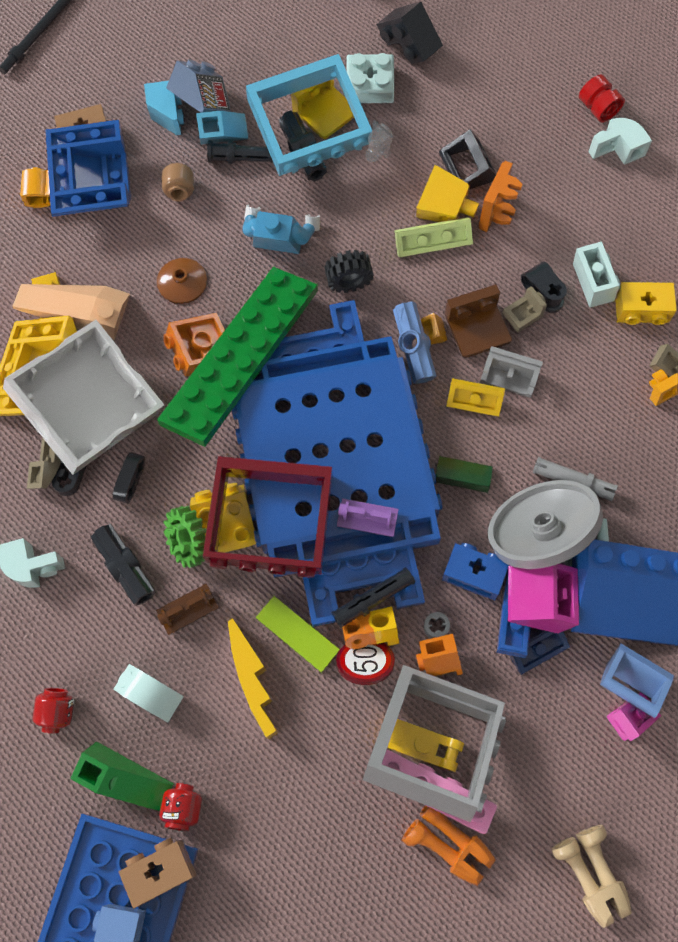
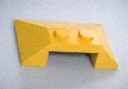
(25, 344)

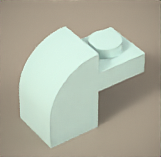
(624, 137)
(20, 565)
(148, 693)

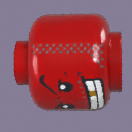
(53, 710)
(180, 807)

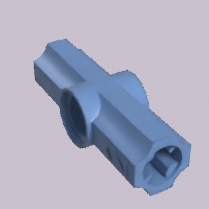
(409, 328)

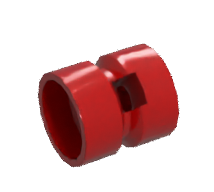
(600, 98)

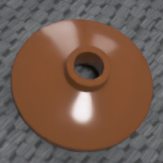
(182, 289)

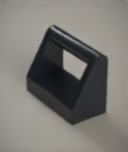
(470, 142)

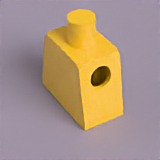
(445, 198)

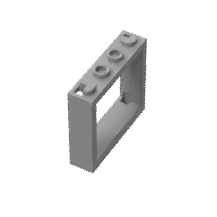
(458, 699)

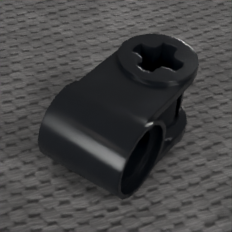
(547, 283)

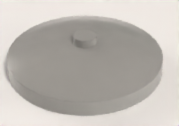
(545, 524)

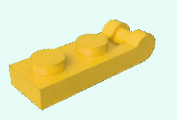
(423, 745)

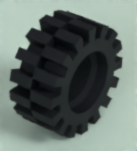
(349, 271)

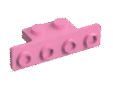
(479, 822)

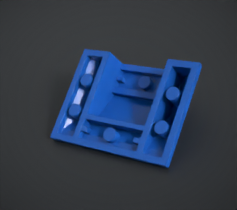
(87, 168)

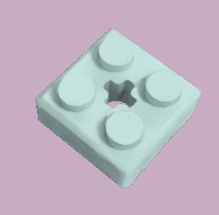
(372, 77)

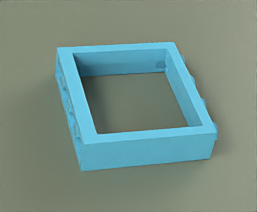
(297, 80)

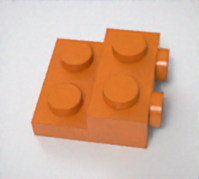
(192, 340)

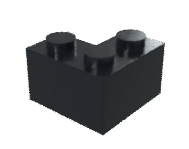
(411, 29)

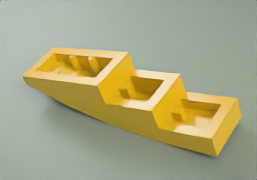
(248, 669)

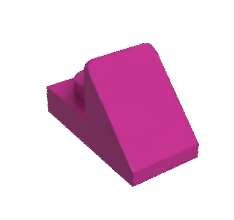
(630, 720)

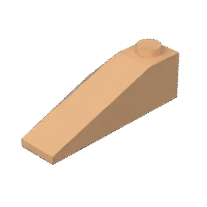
(80, 302)

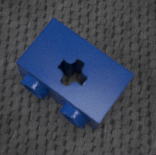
(460, 569)

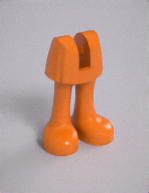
(420, 834)

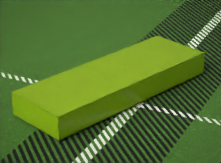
(297, 634)

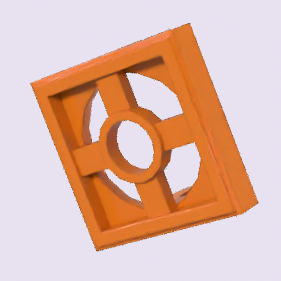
(493, 203)

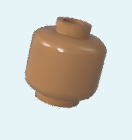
(177, 181)

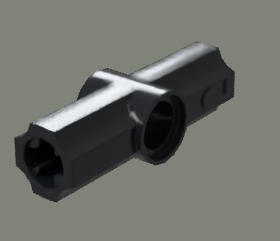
(299, 138)
(123, 564)

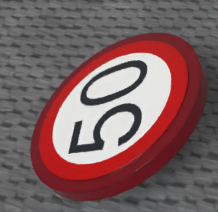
(367, 664)

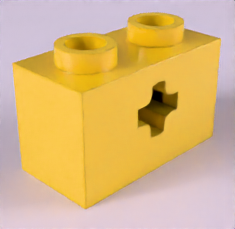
(645, 303)

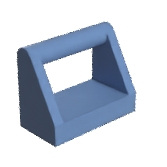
(639, 674)

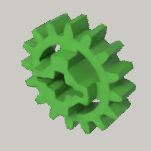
(185, 536)

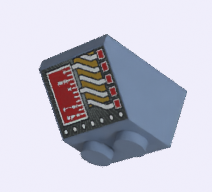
(199, 86)

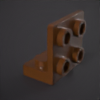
(477, 321)

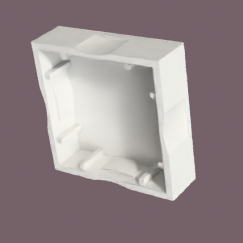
(83, 396)

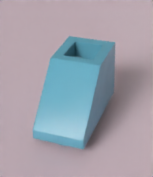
(164, 106)
(221, 126)

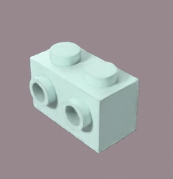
(596, 274)

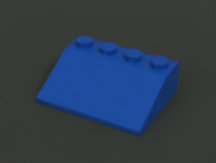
(627, 592)

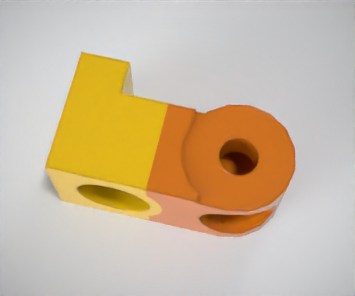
(372, 629)

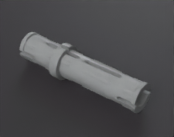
(558, 472)

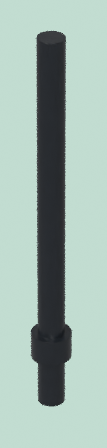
(17, 52)

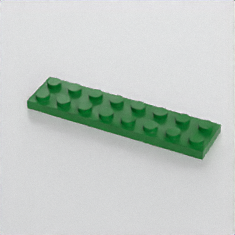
(237, 356)

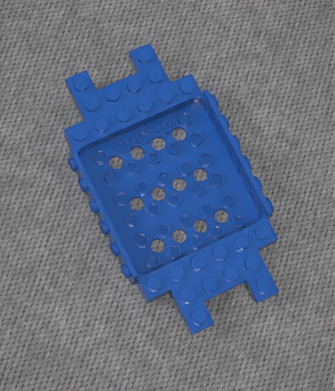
(316, 366)

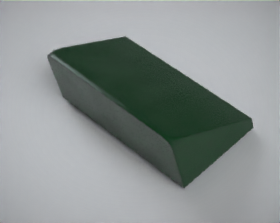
(463, 474)

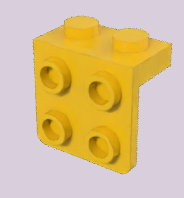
(322, 108)
(236, 526)

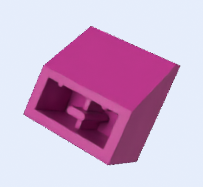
(544, 597)

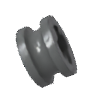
(435, 617)

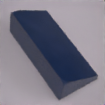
(541, 648)

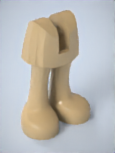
(595, 895)

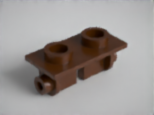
(187, 609)

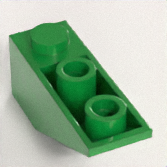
(119, 777)

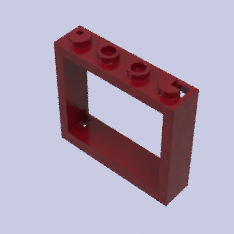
(267, 471)

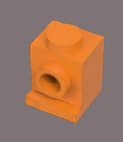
(439, 656)

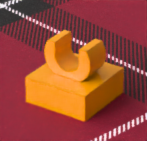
(663, 387)

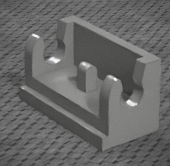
(511, 371)

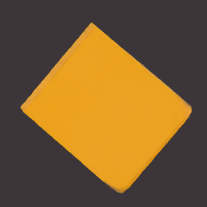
(434, 328)

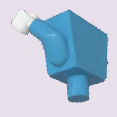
(278, 231)

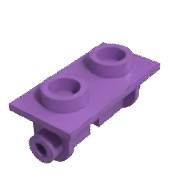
(367, 517)

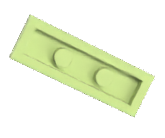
(433, 237)

